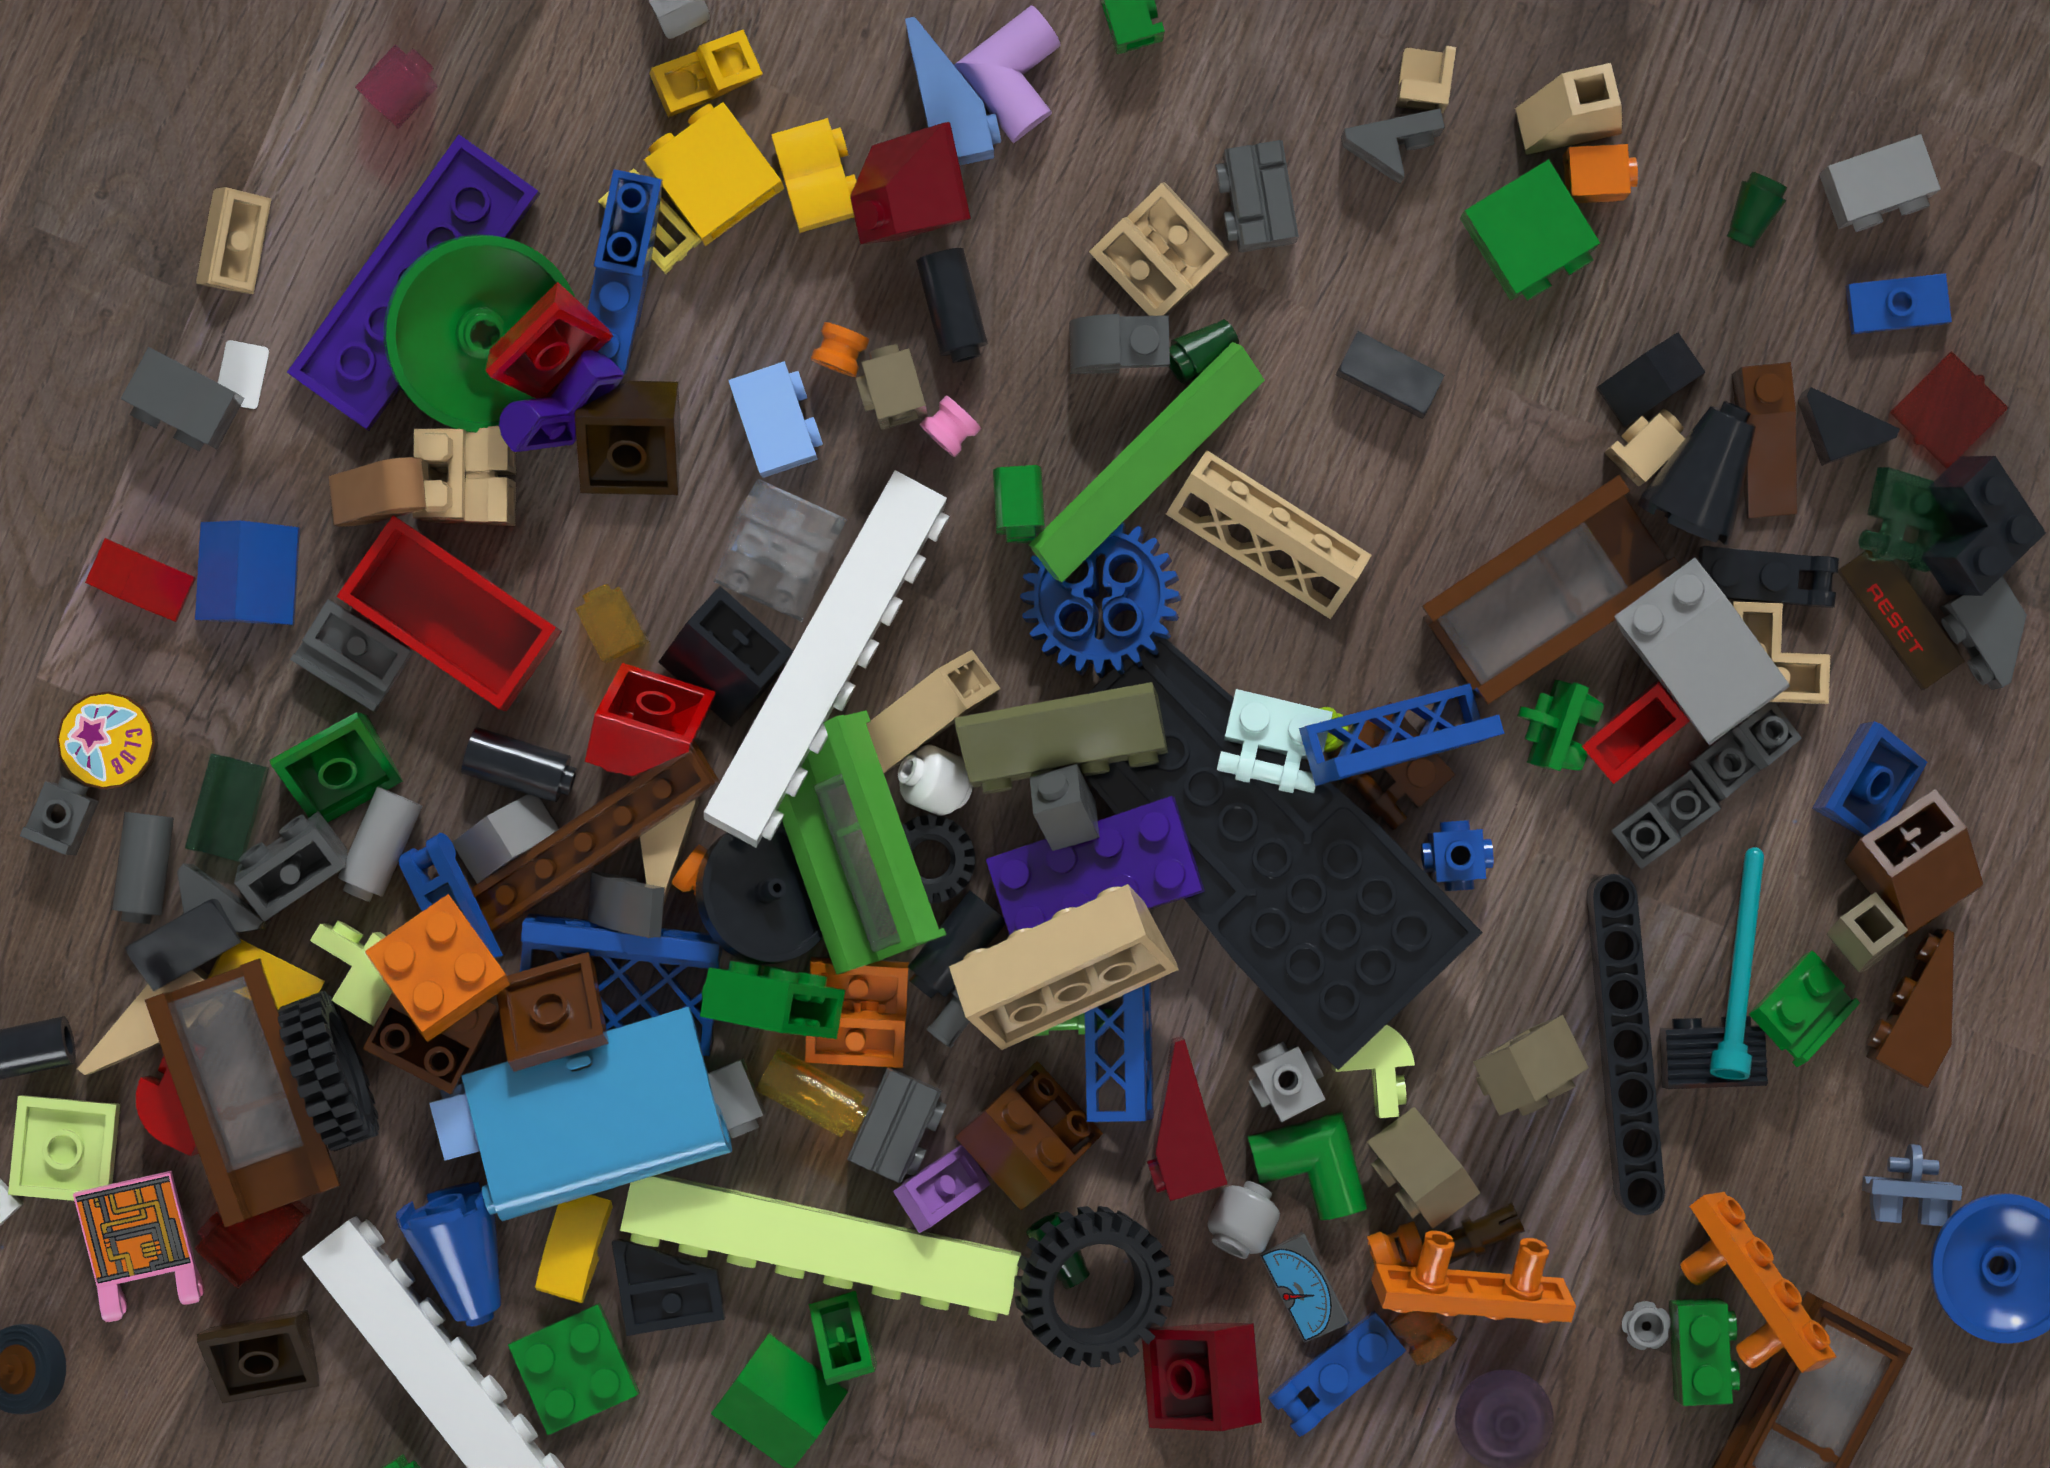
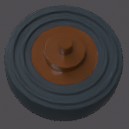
(30, 1368)

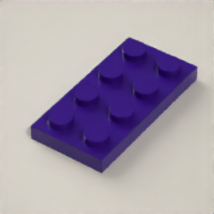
(1135, 848)

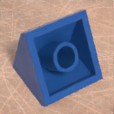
(247, 572)
(1870, 780)

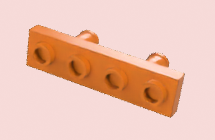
(1487, 1294)
(1775, 1297)

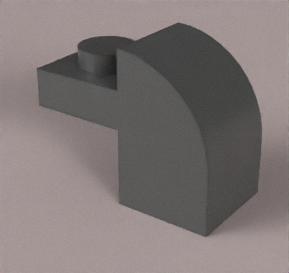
(1116, 342)

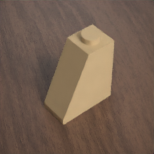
(930, 708)

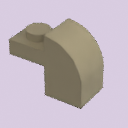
(1867, 932)

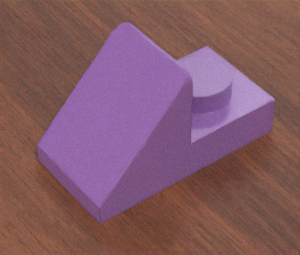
(941, 1188)

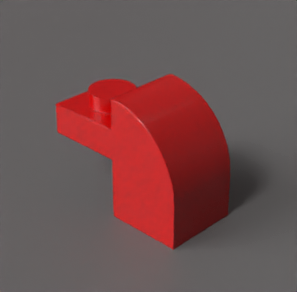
(163, 1112)

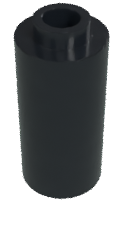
(952, 304)
(518, 765)
(967, 928)
(36, 1047)

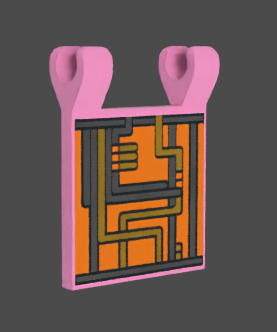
(134, 1234)

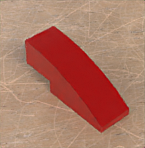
(1635, 732)

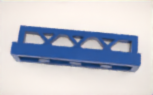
(1408, 747)
(1136, 1056)

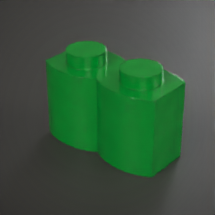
(1019, 502)

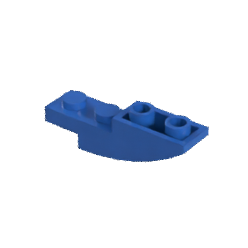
(624, 260)

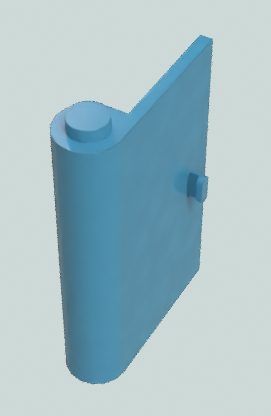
(585, 1131)

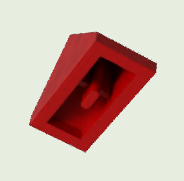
(140, 580)

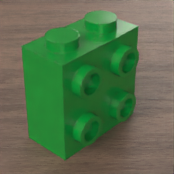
(1531, 232)
(772, 1000)

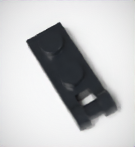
(1770, 576)

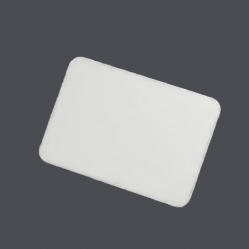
(244, 370)

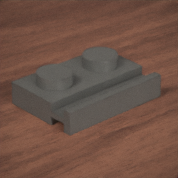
(351, 655)

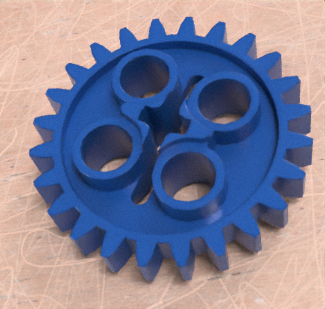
(1144, 595)

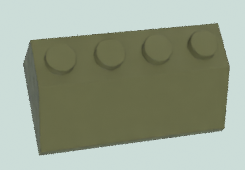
(1061, 733)

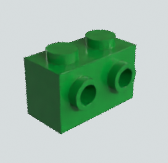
(1701, 1351)

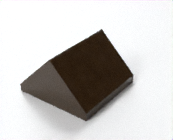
(260, 1356)

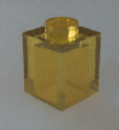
(611, 622)

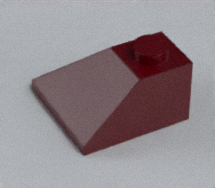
(909, 187)

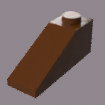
(1772, 463)

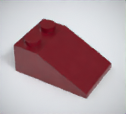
(1183, 1137)

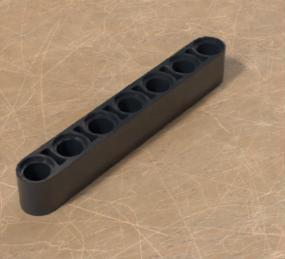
(1639, 1064)

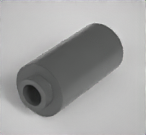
(142, 866)

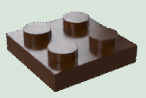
(552, 1012)

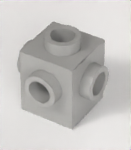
(1298, 1096)

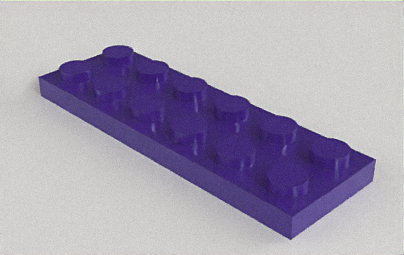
(459, 198)

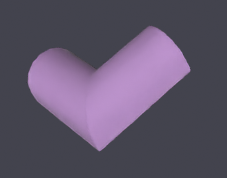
(998, 71)

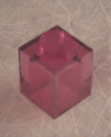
(398, 84)

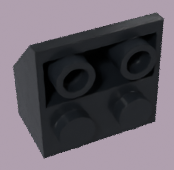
(727, 653)

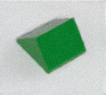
(337, 768)
(779, 1402)

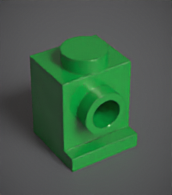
(1132, 24)

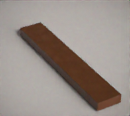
(593, 837)

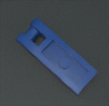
(451, 881)
(1338, 1372)

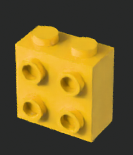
(713, 172)

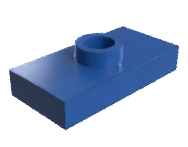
(1898, 303)

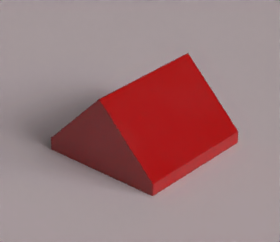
(546, 344)

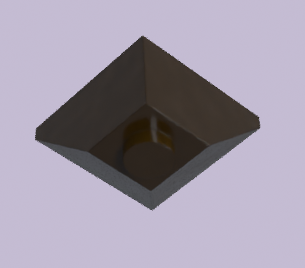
(630, 440)

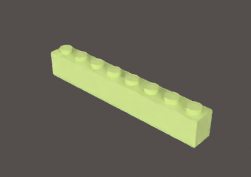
(822, 1243)

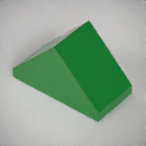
(842, 1338)

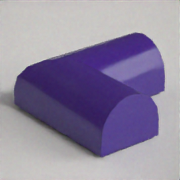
(551, 420)

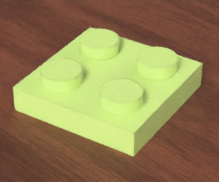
(62, 1146)

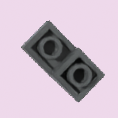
(1745, 750)
(1666, 818)
(626, 905)

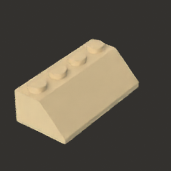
(1062, 967)

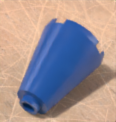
(457, 1250)

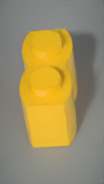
(814, 173)

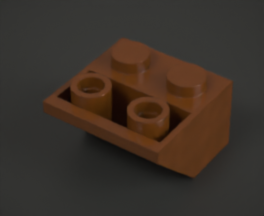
(1918, 862)
(440, 1059)
(1029, 1135)

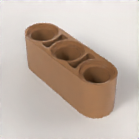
(377, 492)

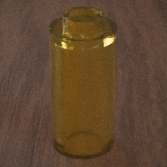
(812, 1094)

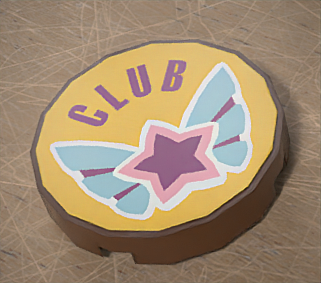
(107, 740)

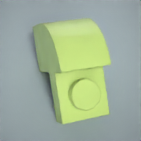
(363, 988)
(1382, 1055)

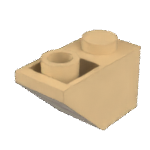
(1571, 110)

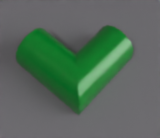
(1323, 1152)

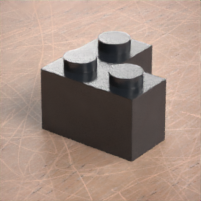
(1988, 528)

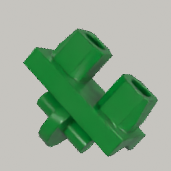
(1554, 724)

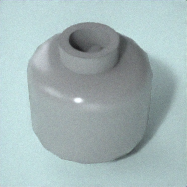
(1243, 1219)

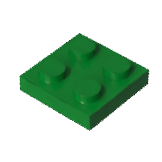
(573, 1368)

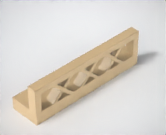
(1273, 526)

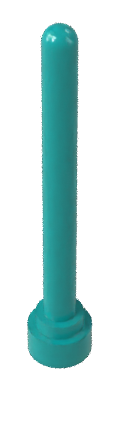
(1731, 1056)

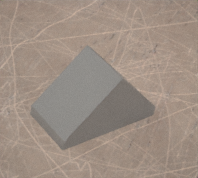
(504, 836)

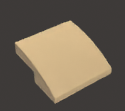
(1160, 251)

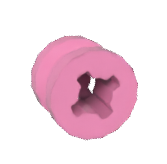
(950, 426)

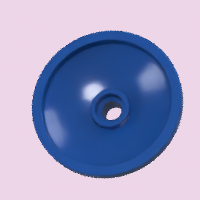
(2003, 1304)

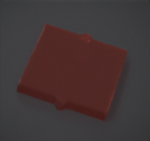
(1949, 409)

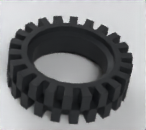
(328, 1071)
(1131, 1323)

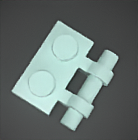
(1271, 726)

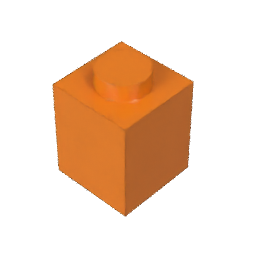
(1599, 173)

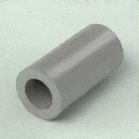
(379, 844)

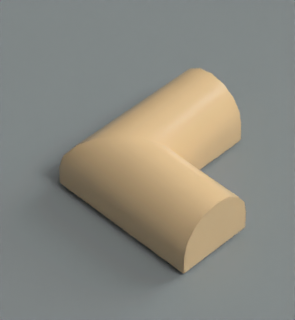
(1805, 673)

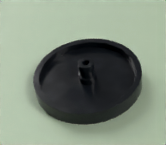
(756, 900)

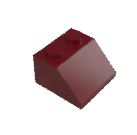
(1202, 1377)

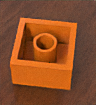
(437, 967)

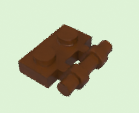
(1416, 778)

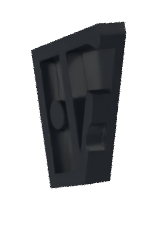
(664, 1289)

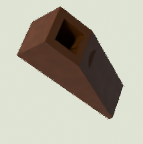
(1920, 1024)

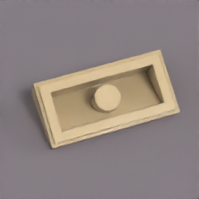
(233, 240)

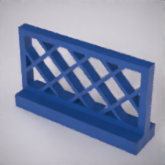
(672, 947)

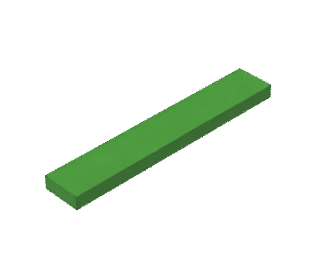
(1147, 462)

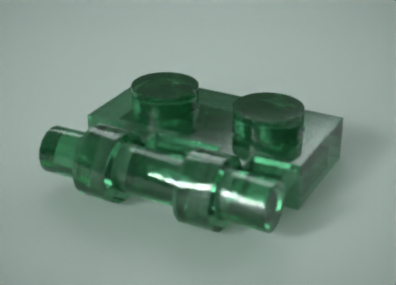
(1903, 502)

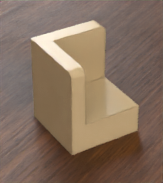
(1425, 79)

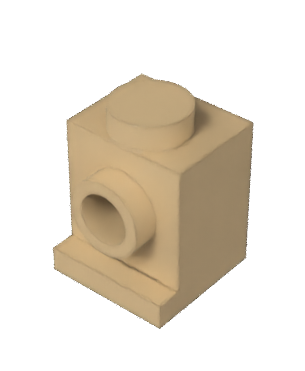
(1647, 446)

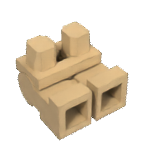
(481, 496)

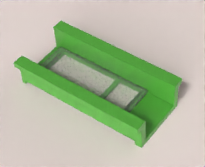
(856, 852)

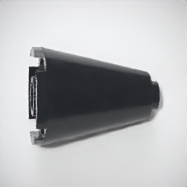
(1705, 475)

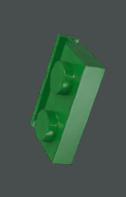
(1804, 1008)

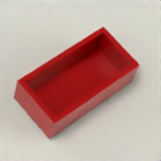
(449, 613)

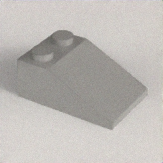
(1701, 651)

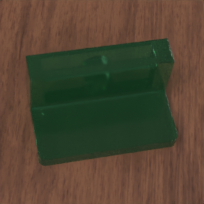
(226, 807)

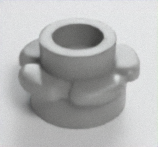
(1658, 1332)

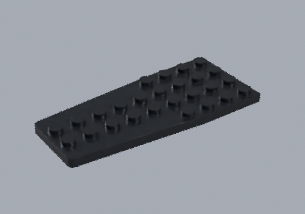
(1292, 881)

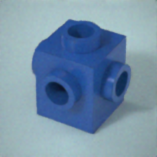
(1437, 855)

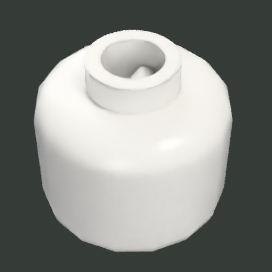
(934, 780)

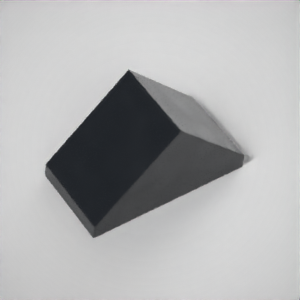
(1650, 379)
(1840, 428)

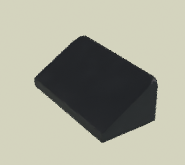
(1390, 375)
(183, 944)

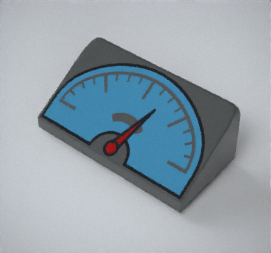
(1304, 1287)

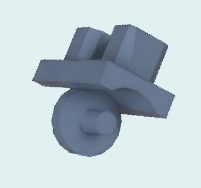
(1933, 1196)

